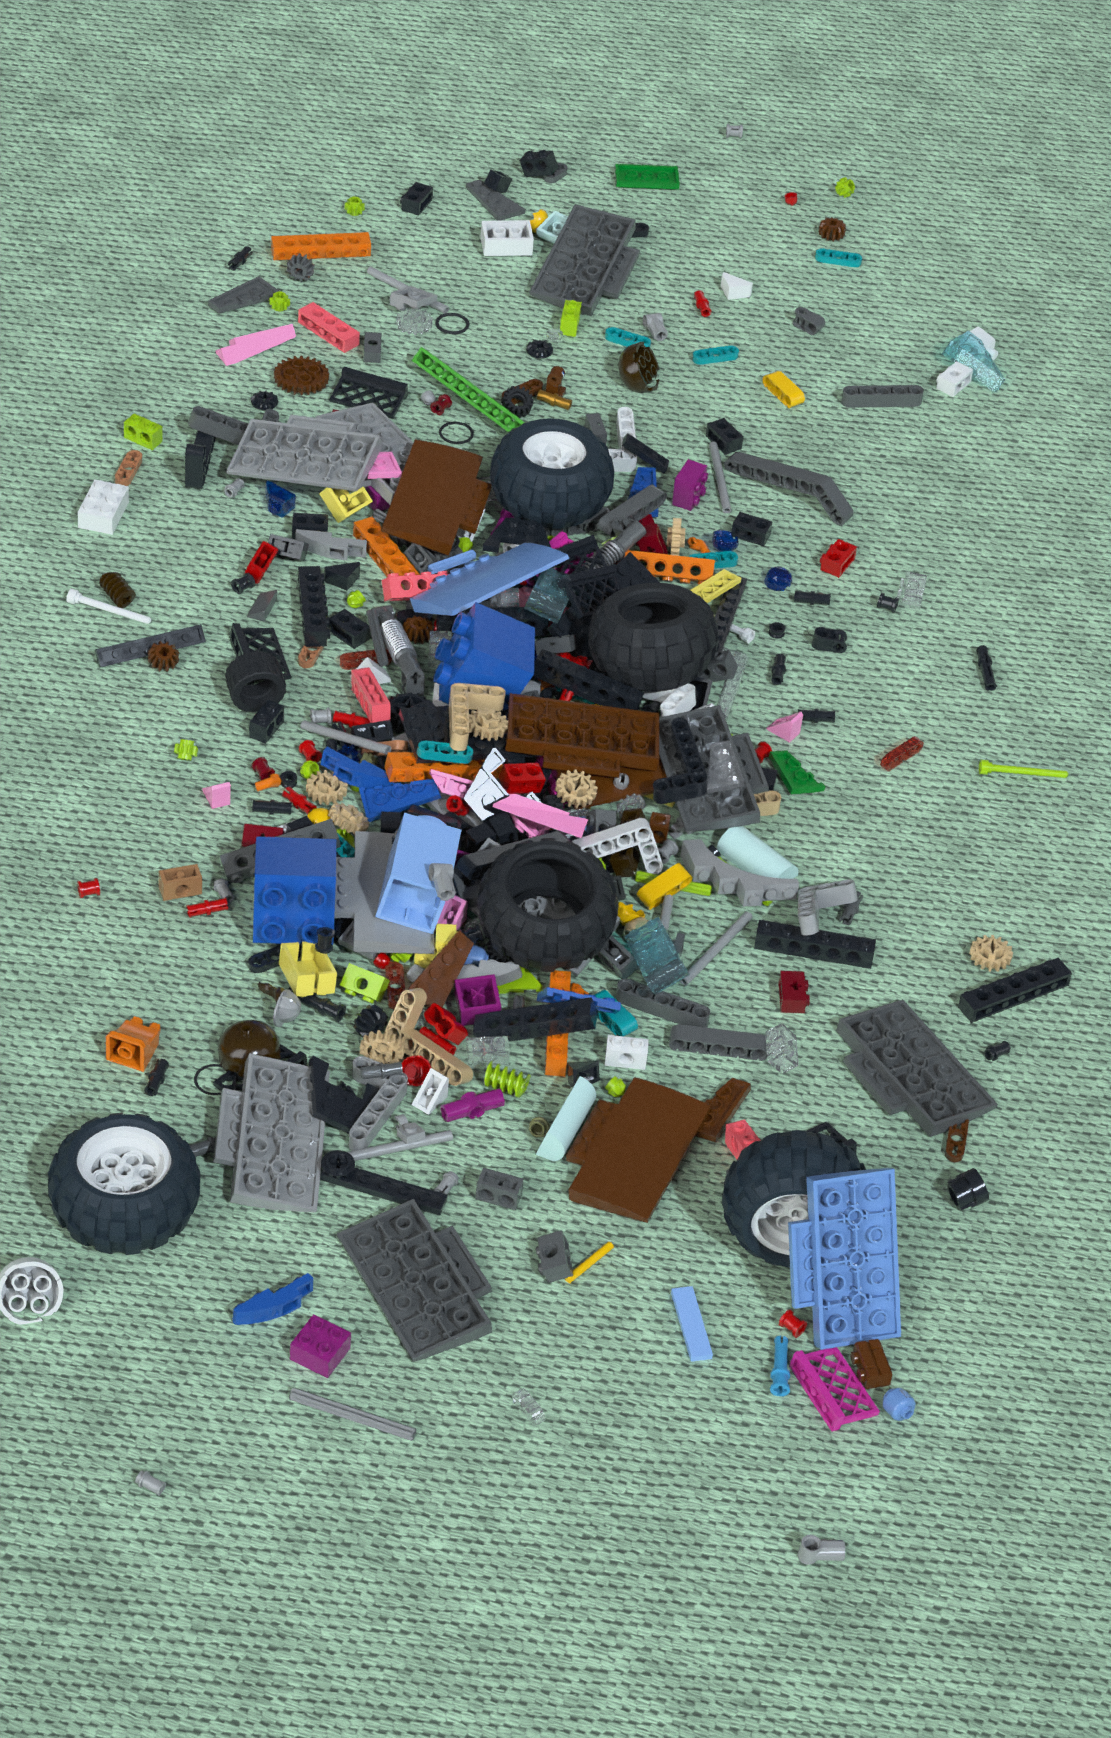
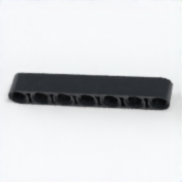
(477, 863)

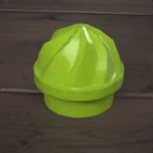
(465, 544)
(355, 599)
(309, 768)
(616, 1087)

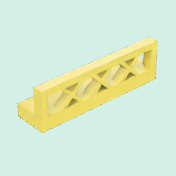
(716, 585)

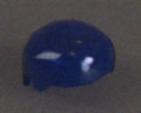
(724, 541)
(778, 578)

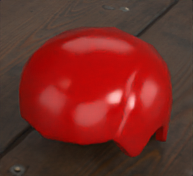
(416, 1069)

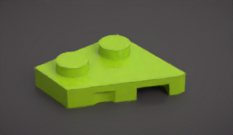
(527, 982)

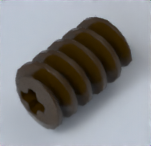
(117, 589)

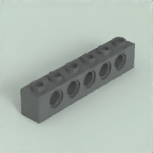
(246, 855)

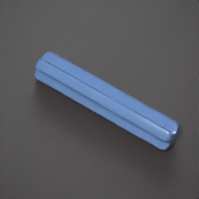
(451, 562)

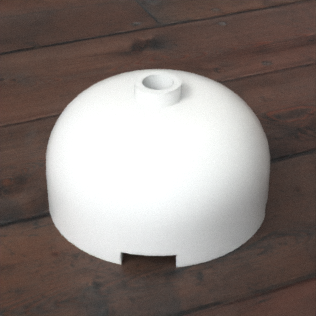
(29, 1280)

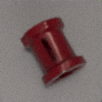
(440, 404)
(261, 766)

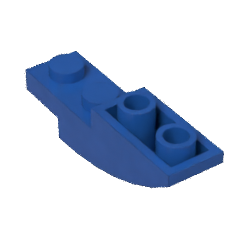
(352, 772)
(268, 1306)

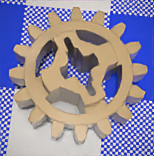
(676, 536)
(487, 724)
(326, 788)
(582, 795)
(348, 818)
(991, 953)
(382, 1047)

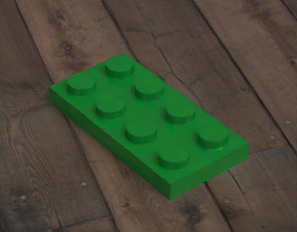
(647, 176)

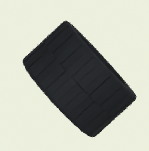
(253, 667)

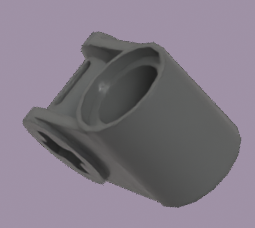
(809, 321)

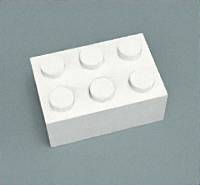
(506, 238)
(103, 507)

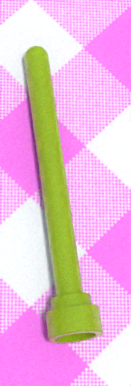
(987, 767)

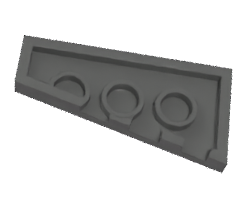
(494, 202)
(246, 294)

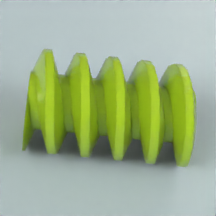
(506, 1080)

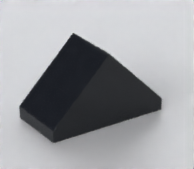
(342, 575)
(586, 1069)

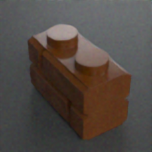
(871, 1364)

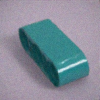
(620, 1023)

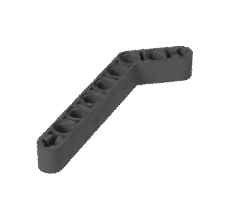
(794, 479)

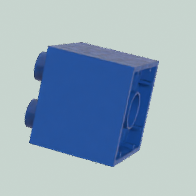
(486, 651)
(293, 889)

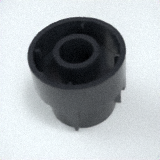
(968, 1189)

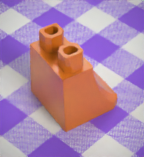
(133, 1043)

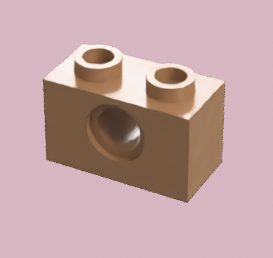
(180, 882)

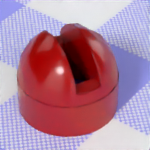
(791, 198)
(381, 961)

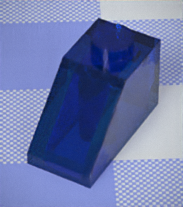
(279, 500)

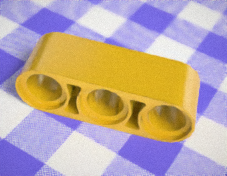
(784, 389)
(667, 883)

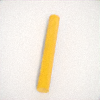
(590, 1261)

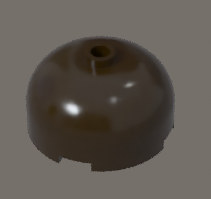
(638, 367)
(246, 1038)

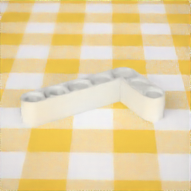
(622, 458)
(674, 700)
(632, 839)

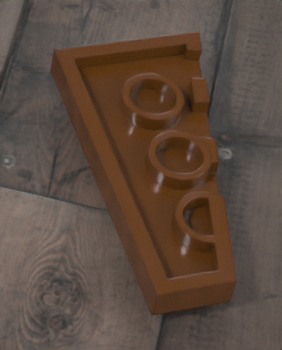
(443, 970)
(723, 1108)

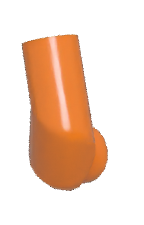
(698, 544)
(271, 782)

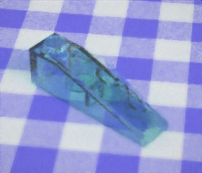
(971, 352)

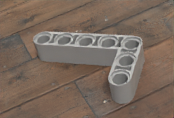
(822, 896)
(380, 1108)

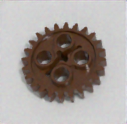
(301, 375)

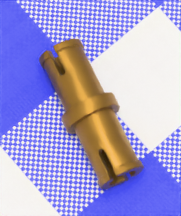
(554, 399)

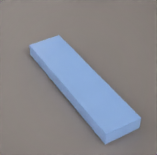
(691, 1323)

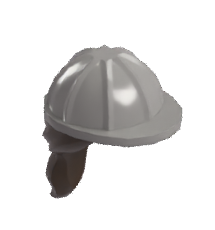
(287, 1003)

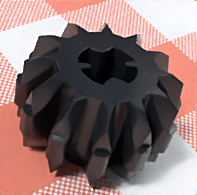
(369, 1020)

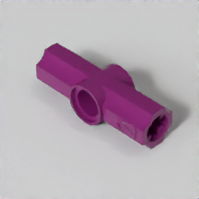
(472, 1105)

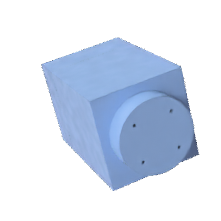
(406, 890)

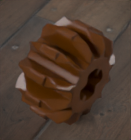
(832, 229)
(418, 629)
(163, 656)

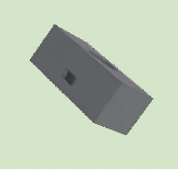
(372, 353)
(592, 422)
(556, 644)

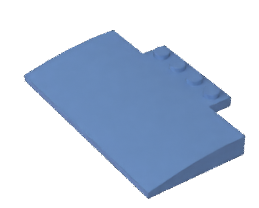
(485, 578)
(848, 1257)

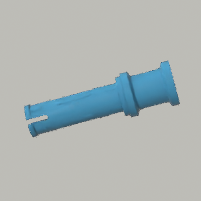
(780, 1372)

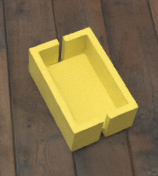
(309, 975)

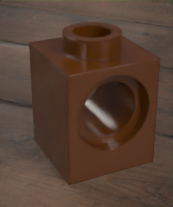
(660, 826)

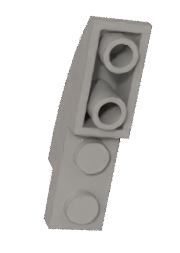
(332, 547)
(503, 972)

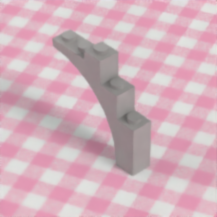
(728, 879)

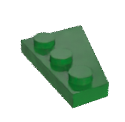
(792, 775)

